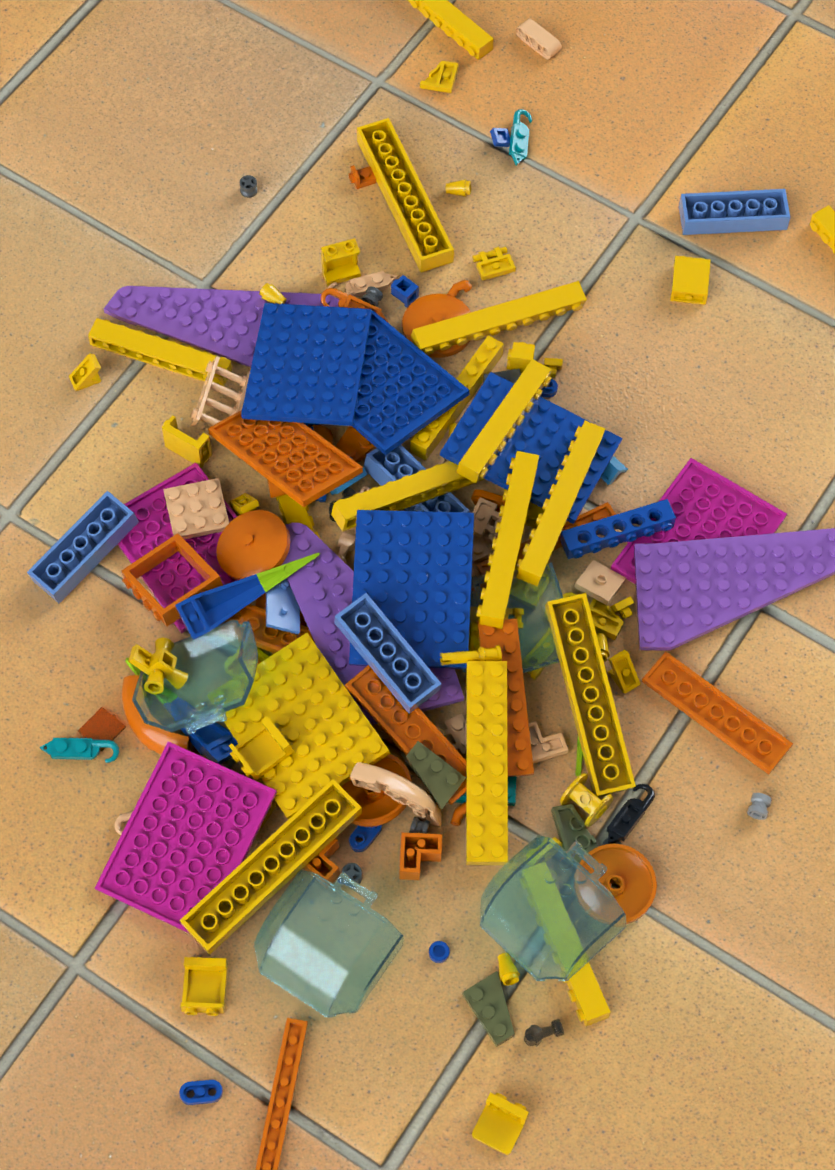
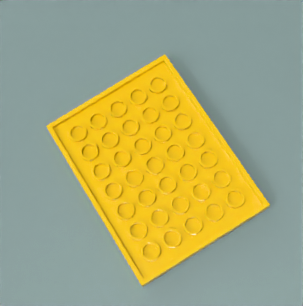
(315, 718)

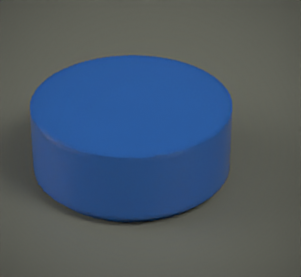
(439, 952)

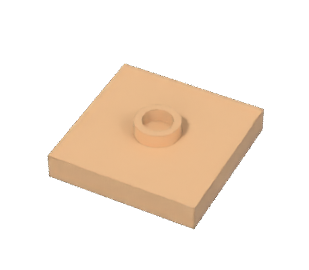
(600, 582)

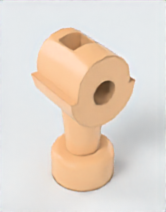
(345, 543)

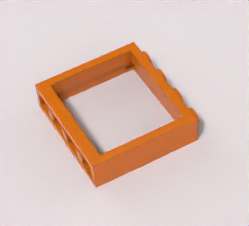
(175, 544)

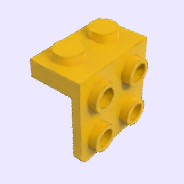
(500, 1123)

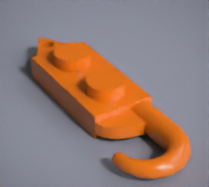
(349, 301)

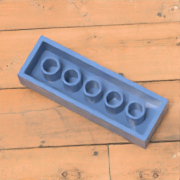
(734, 211)
(399, 464)
(83, 547)
(387, 653)

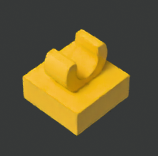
(554, 364)
(623, 608)

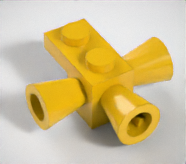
(158, 666)

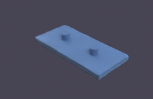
(282, 608)

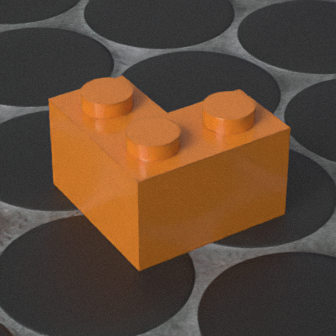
(418, 848)
(322, 865)

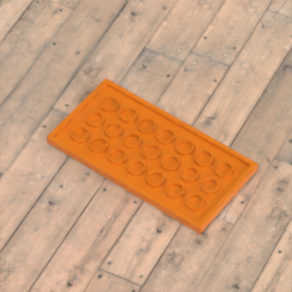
(287, 455)

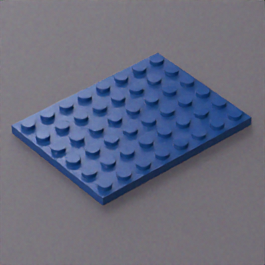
(307, 364)
(400, 388)
(544, 432)
(418, 576)

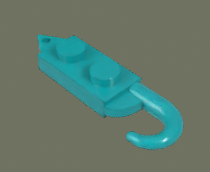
(519, 137)
(79, 748)

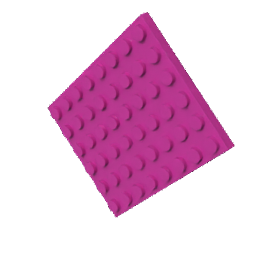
(706, 509)
(175, 574)
(184, 835)

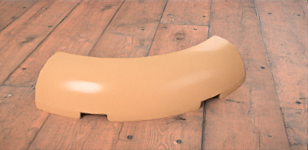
(399, 789)

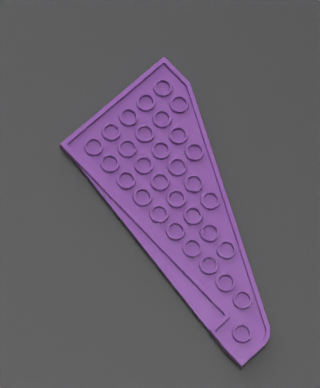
(205, 318)
(708, 583)
(325, 590)

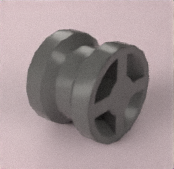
(248, 186)
(372, 296)
(419, 826)
(353, 870)

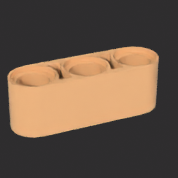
(538, 39)

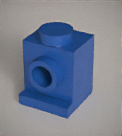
(405, 290)

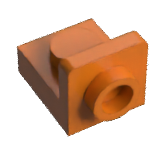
(362, 177)

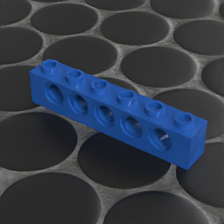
(624, 521)

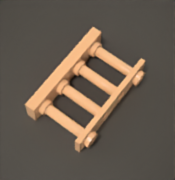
(239, 396)

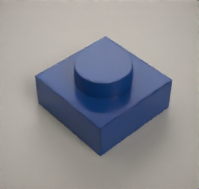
(500, 137)

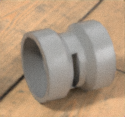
(759, 806)

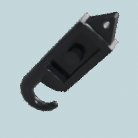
(629, 815)

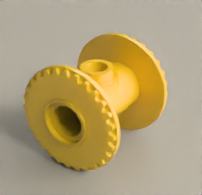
(586, 799)

